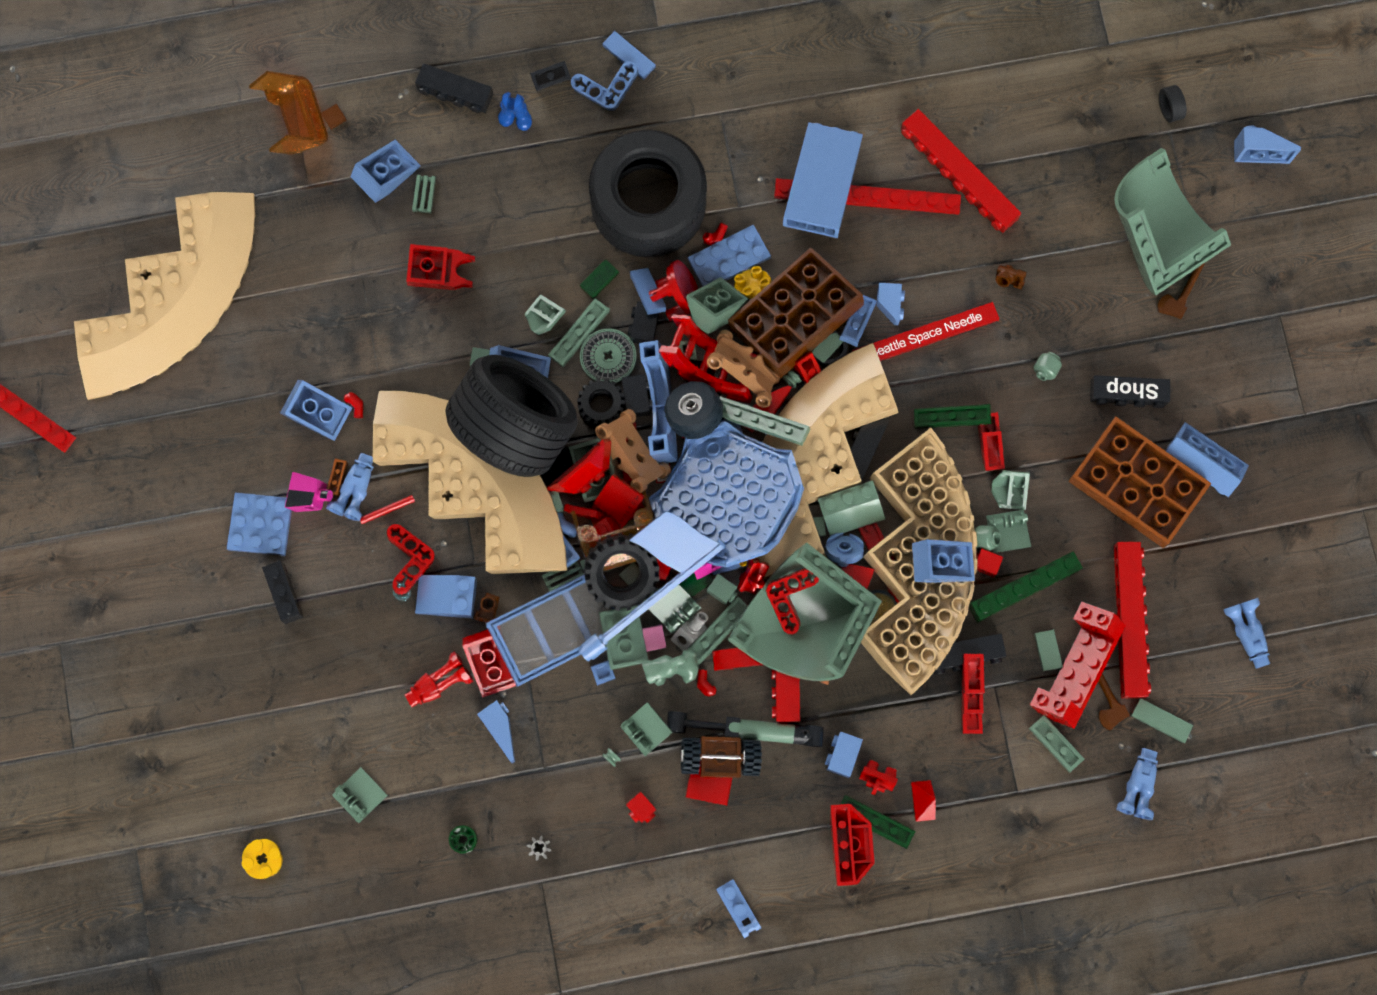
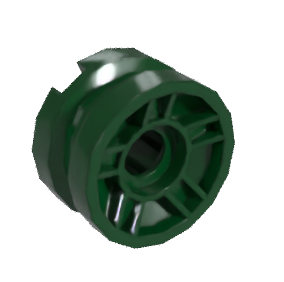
(455, 836)

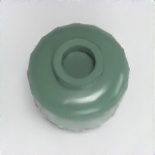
(1047, 366)
(987, 537)

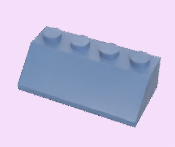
(1207, 459)

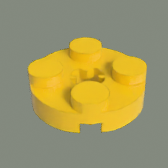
(257, 848)

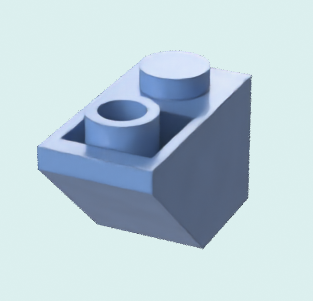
(889, 301)

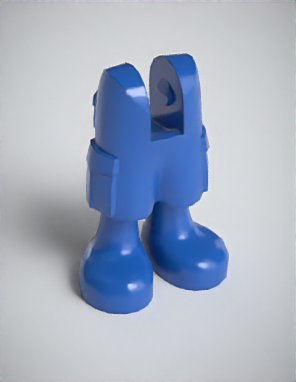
(514, 108)

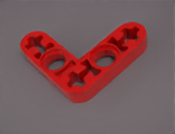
(416, 560)
(783, 596)

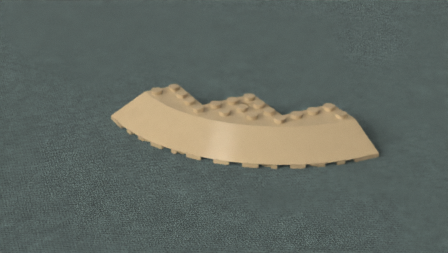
(177, 301)
(832, 402)
(933, 503)
(518, 510)

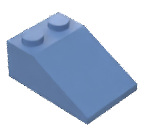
(1263, 146)
(384, 170)
(535, 361)
(316, 410)
(943, 561)
(446, 595)

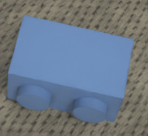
(844, 754)

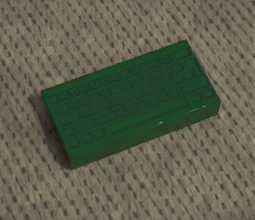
(599, 279)

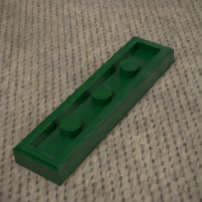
(952, 416)
(882, 824)

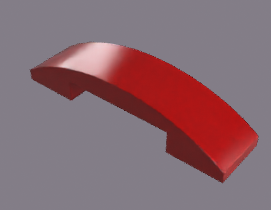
(731, 659)

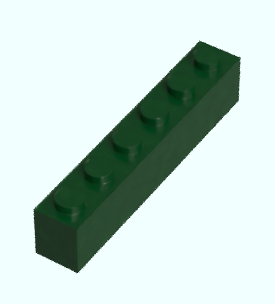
(1025, 587)

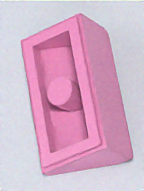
(654, 638)

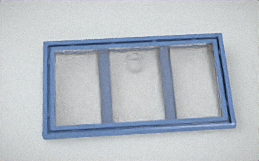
(547, 630)

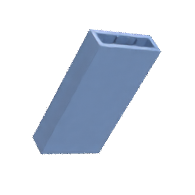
(822, 180)

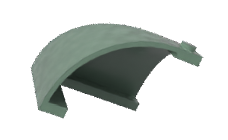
(1162, 225)
(831, 617)

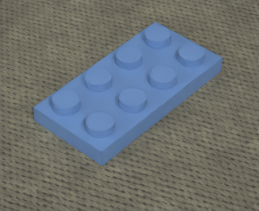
(729, 256)

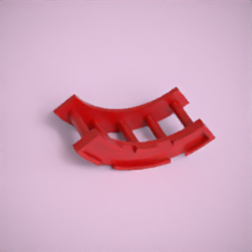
(687, 370)

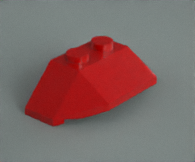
(585, 470)
(850, 844)

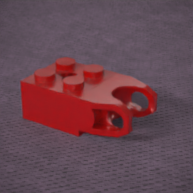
(443, 270)

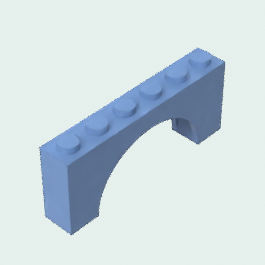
(663, 439)

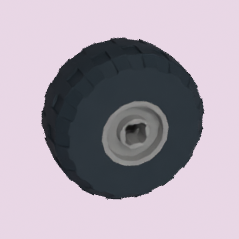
(693, 410)

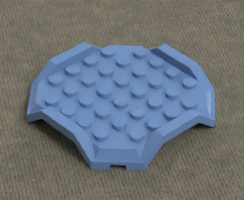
(733, 492)

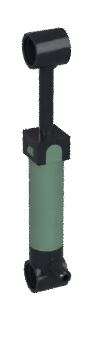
(753, 730)

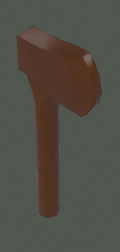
(1177, 308)
(1117, 712)

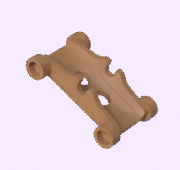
(760, 377)
(630, 453)

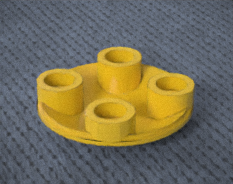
(751, 281)

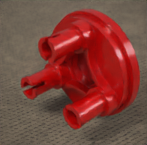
(677, 284)

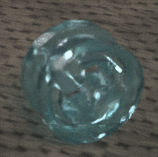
(404, 598)

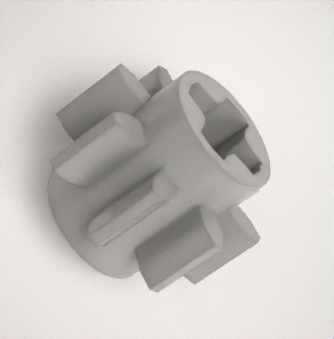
(533, 847)

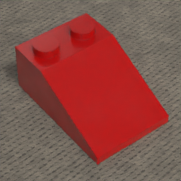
(487, 663)

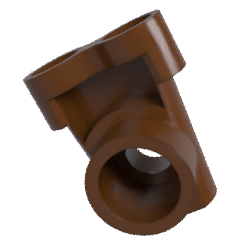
(1008, 275)
(485, 612)

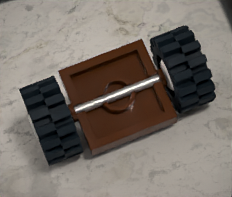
(720, 757)

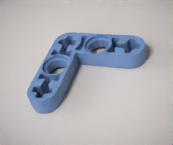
(606, 93)

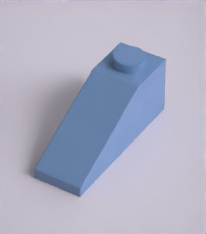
(498, 724)

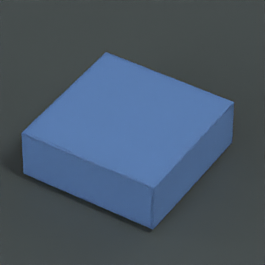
(602, 672)

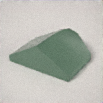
(543, 315)
(1011, 489)

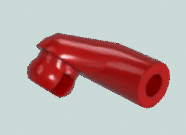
(712, 238)
(356, 402)
(703, 685)

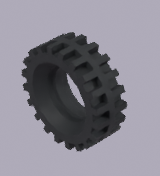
(620, 596)

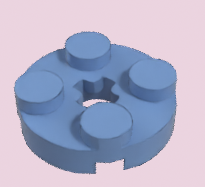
(852, 549)

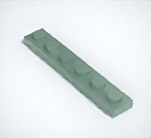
(764, 421)

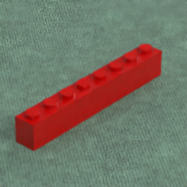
(960, 171)
(1132, 612)

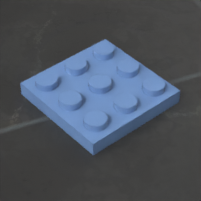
(259, 524)

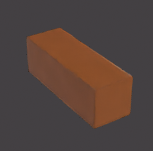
(337, 476)

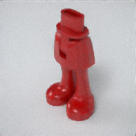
(428, 690)

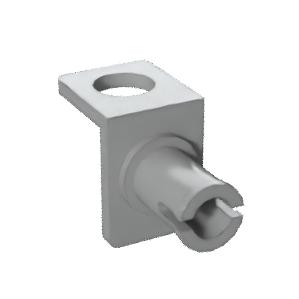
(690, 630)

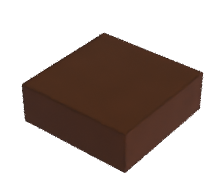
(333, 116)

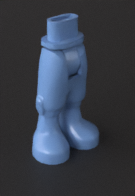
(356, 485)
(1251, 636)
(1141, 781)

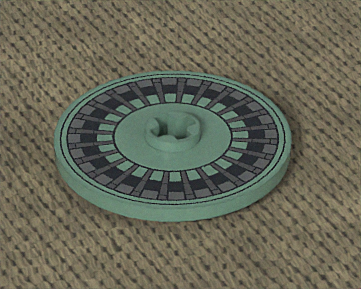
(608, 341)

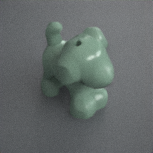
(666, 667)

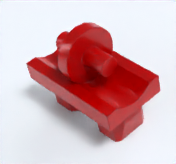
(753, 576)
(878, 780)

